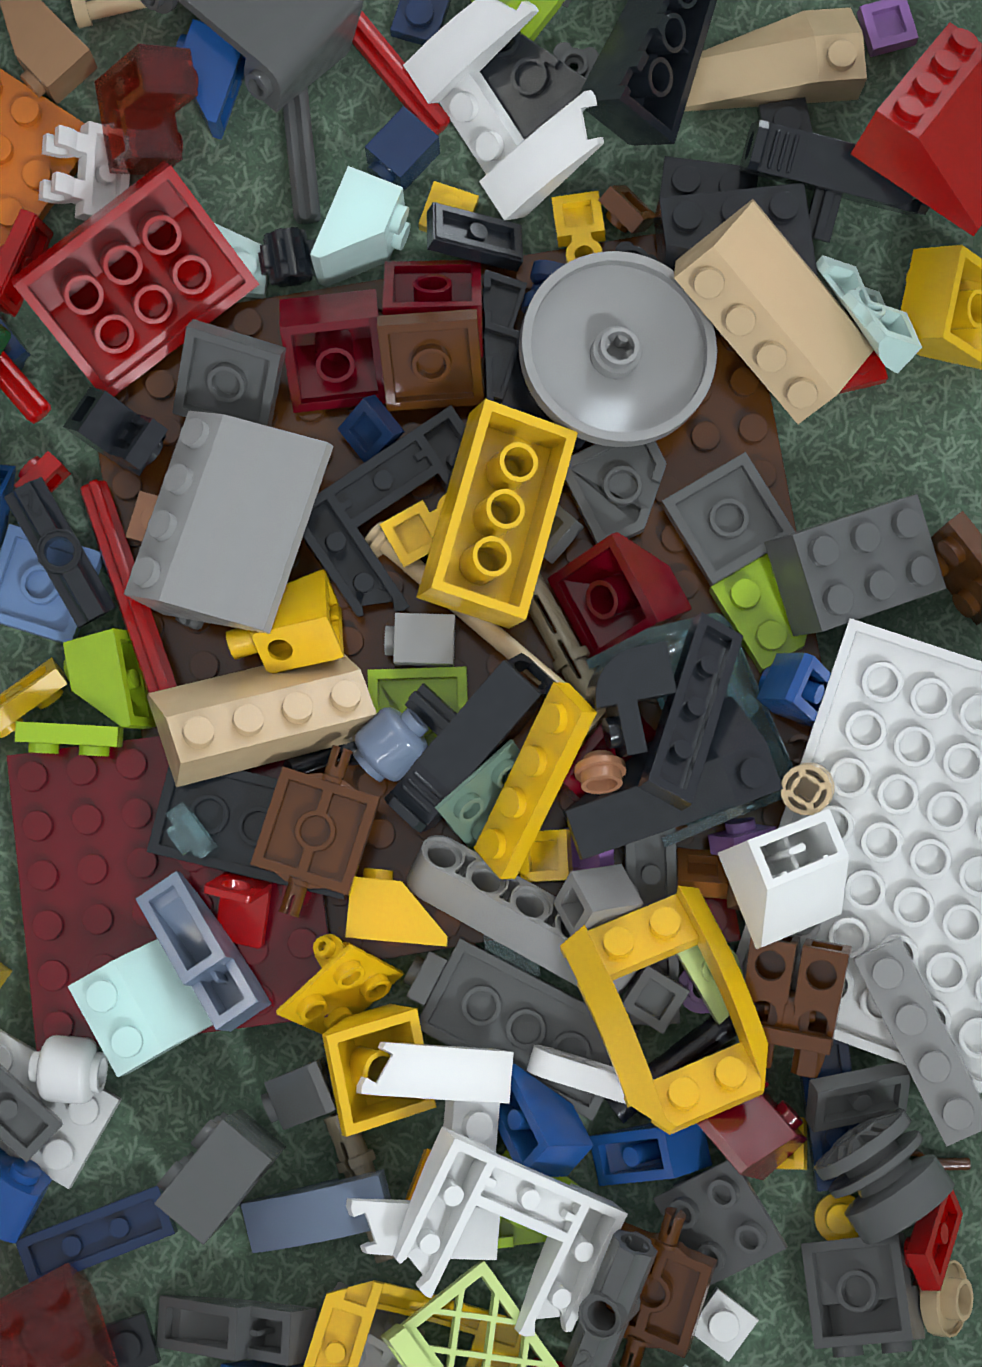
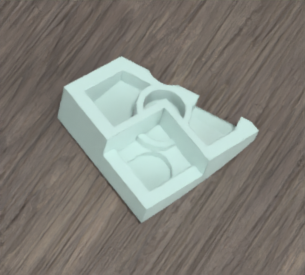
(884, 327)

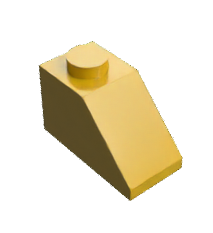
(389, 912)

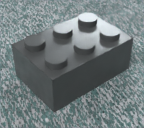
(855, 565)
(214, 1181)

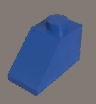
(219, 74)
(794, 686)
(541, 1127)
(648, 1154)

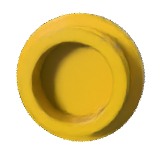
(831, 1220)

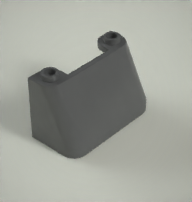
(282, 40)

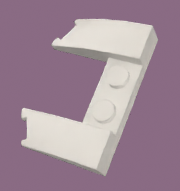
(448, 73)
(473, 1087)
(470, 1175)

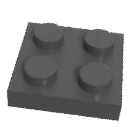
(228, 374)
(726, 518)

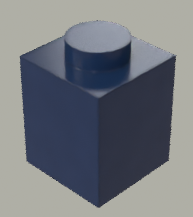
(402, 149)

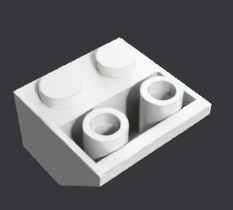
(788, 877)

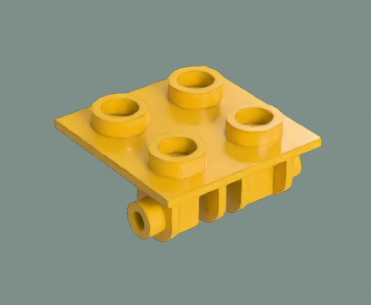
(343, 986)

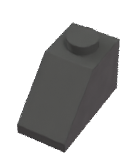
(299, 1094)

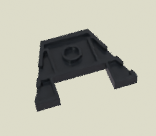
(502, 366)

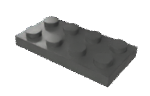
(503, 1007)

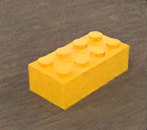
(497, 514)

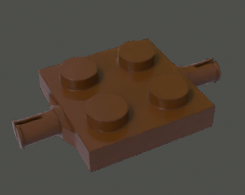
(315, 831)
(671, 1294)

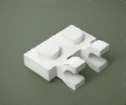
(94, 182)

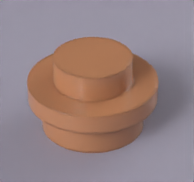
(600, 772)

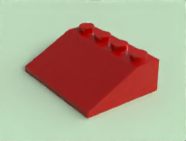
(931, 130)
(134, 280)

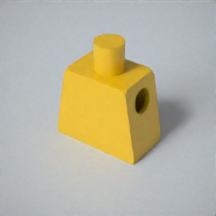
(303, 631)

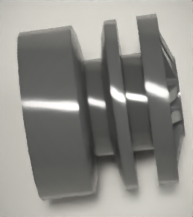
(889, 1184)

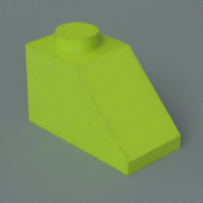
(108, 677)

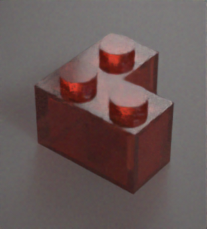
(140, 106)

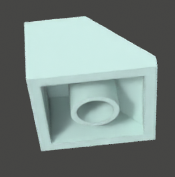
(360, 228)
(139, 1007)

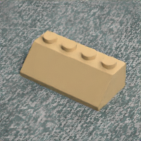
(773, 311)
(259, 717)

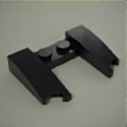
(367, 492)

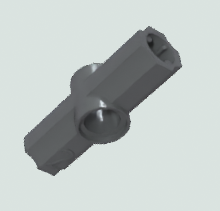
(620, 1286)

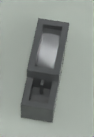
(236, 1328)

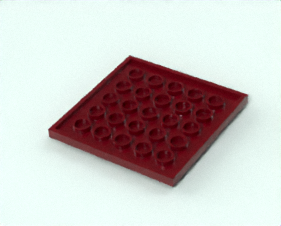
(85, 862)

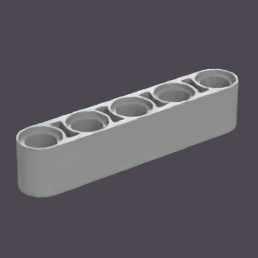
(502, 909)

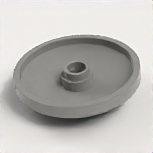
(616, 349)

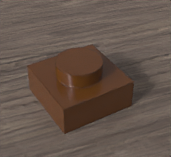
(626, 210)

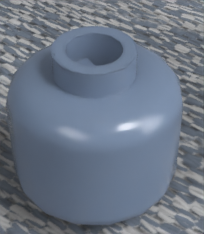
(390, 743)

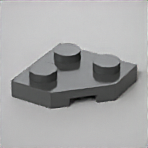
(615, 487)

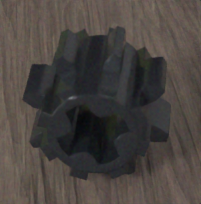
(287, 257)

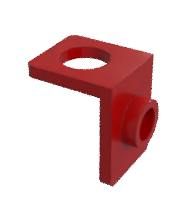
(242, 907)

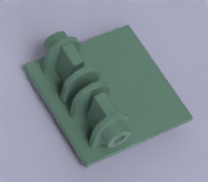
(472, 801)

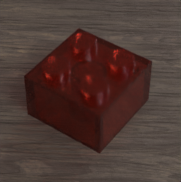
(54, 1324)

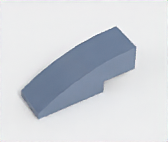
(203, 953)
(311, 1212)

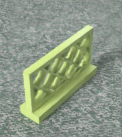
(413, 1350)

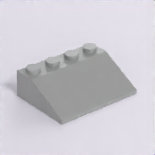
(228, 522)

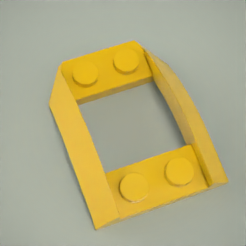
(641, 940)
(350, 1312)

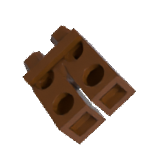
(802, 1016)

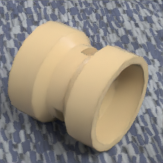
(814, 784)

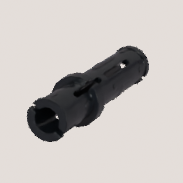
(692, 1047)

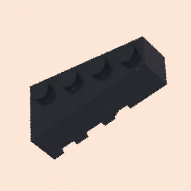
(649, 69)

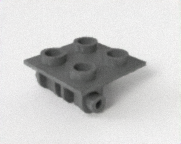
(723, 1219)

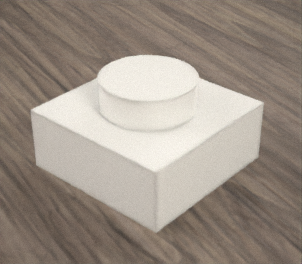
(724, 1324)

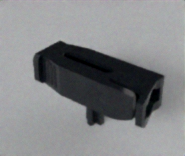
(823, 167)
(465, 738)

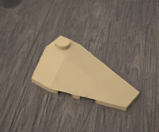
(796, 57)

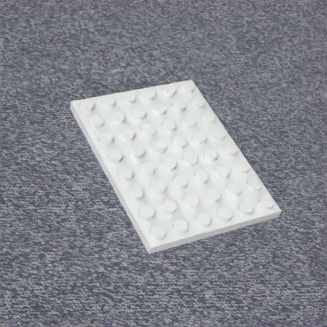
(908, 804)

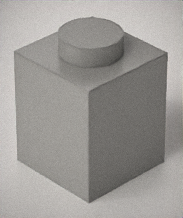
(421, 640)
(596, 897)

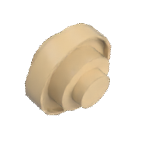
(947, 1309)

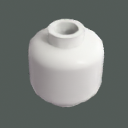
(68, 1069)

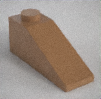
(46, 49)

